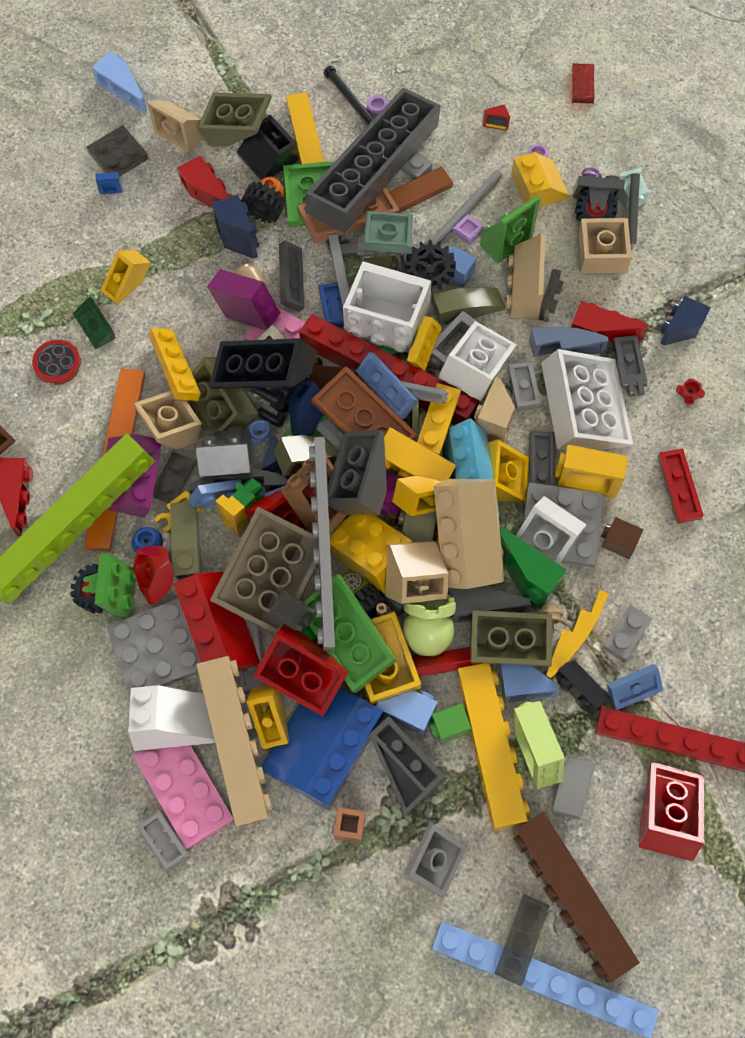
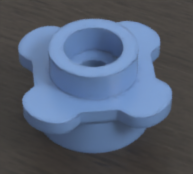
(258, 426)

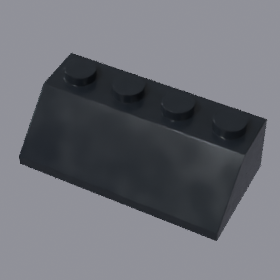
(262, 363)

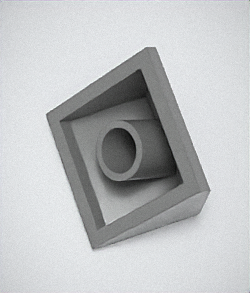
(435, 861)

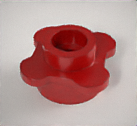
(692, 385)

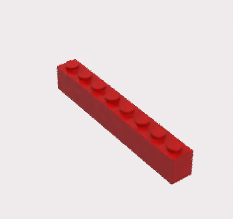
(350, 351)

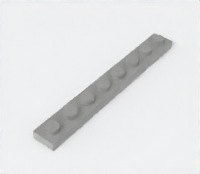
(322, 554)

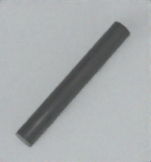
(633, 207)

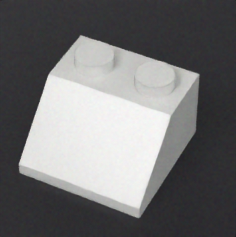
(550, 530)

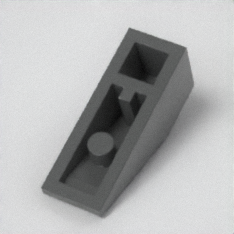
(485, 599)

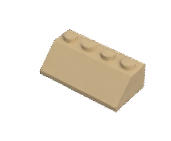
(469, 532)

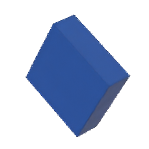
(109, 183)

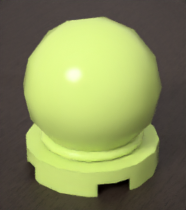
(429, 626)

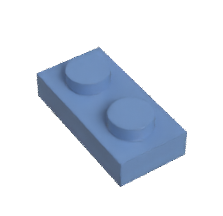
(207, 494)
(635, 687)

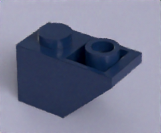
(686, 321)
(302, 412)

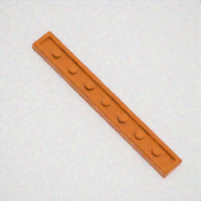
(122, 421)

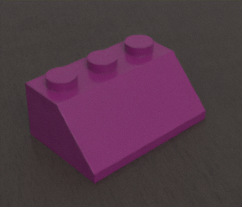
(139, 496)

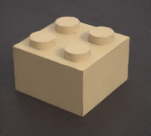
(604, 245)

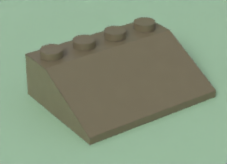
(266, 561)

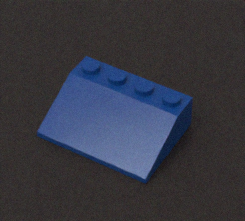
(323, 747)

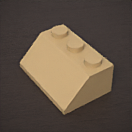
(526, 278)

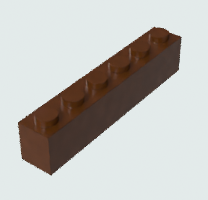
(575, 897)

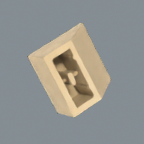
(495, 412)
(415, 572)

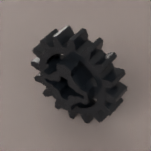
(434, 255)

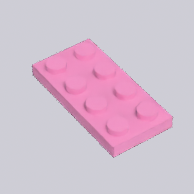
(184, 792)

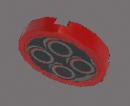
(56, 362)

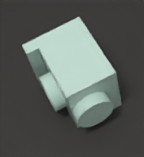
(643, 190)

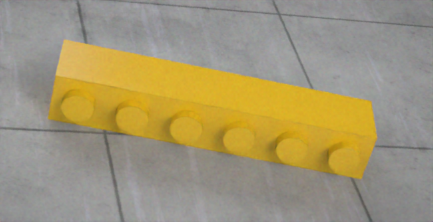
(492, 748)

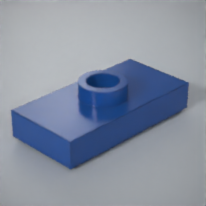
(331, 303)

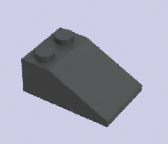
(359, 474)

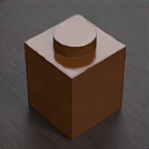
(621, 537)

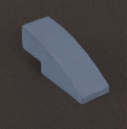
(549, 339)

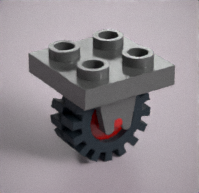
(597, 196)

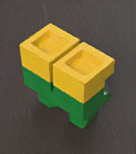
(233, 509)

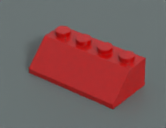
(212, 627)

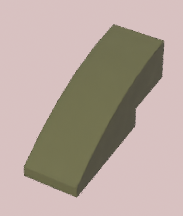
(471, 300)

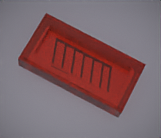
(583, 83)

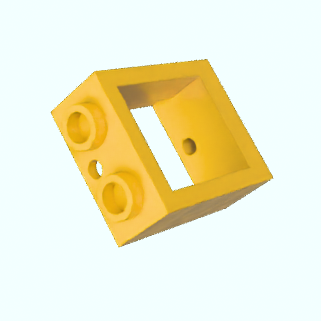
(591, 470)

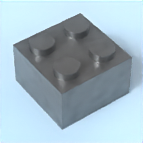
(224, 451)

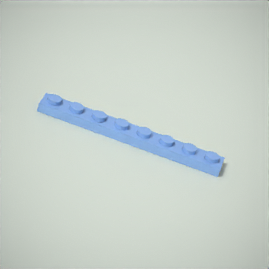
(550, 982)

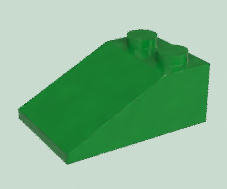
(530, 570)

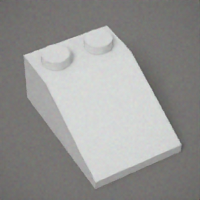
(476, 360)
(167, 718)

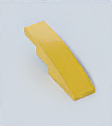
(571, 642)

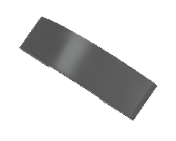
(264, 478)

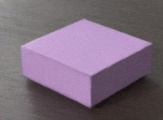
(468, 229)

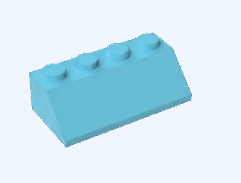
(469, 450)

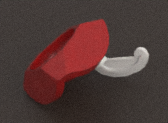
(154, 570)

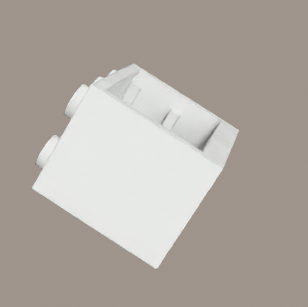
(386, 306)

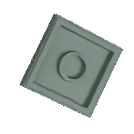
(388, 232)

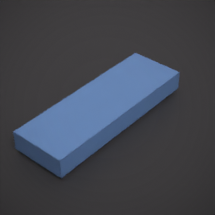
(386, 385)

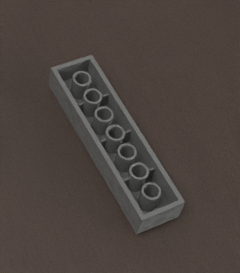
(372, 160)

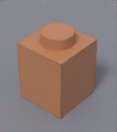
(349, 825)

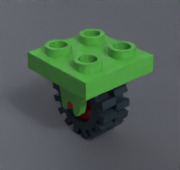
(105, 587)

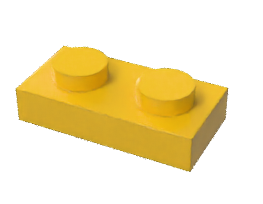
(424, 343)

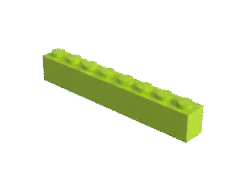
(71, 516)

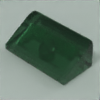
(94, 323)

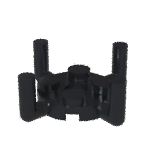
(277, 401)

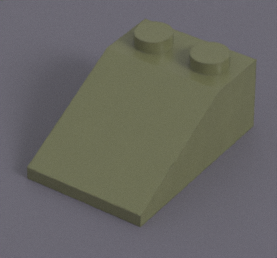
(232, 117)

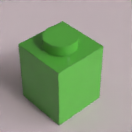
(449, 724)

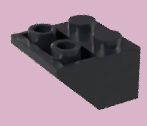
(268, 149)

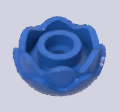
(143, 534)

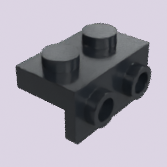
(582, 687)

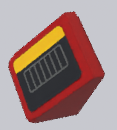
(496, 118)

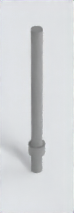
(463, 211)

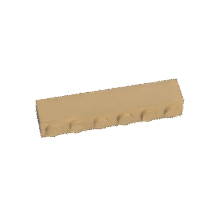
(233, 740)

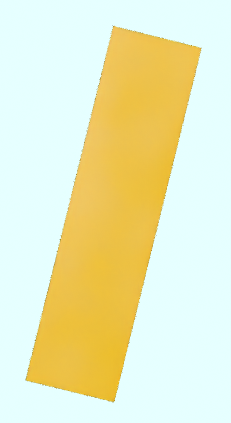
(304, 128)

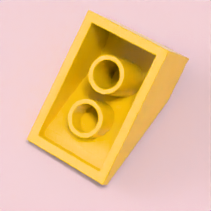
(401, 675)

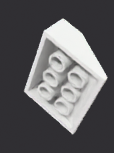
(586, 401)

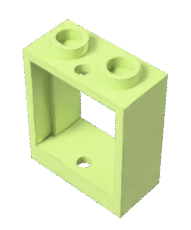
(538, 744)

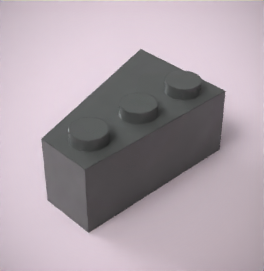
(406, 766)

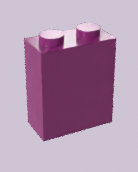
(244, 299)

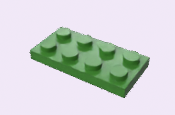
(357, 640)

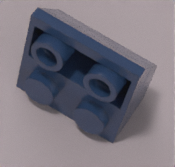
(235, 227)

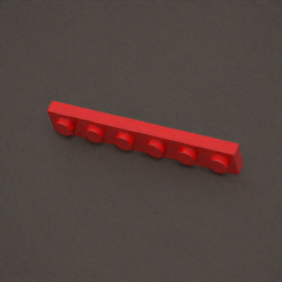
(671, 738)

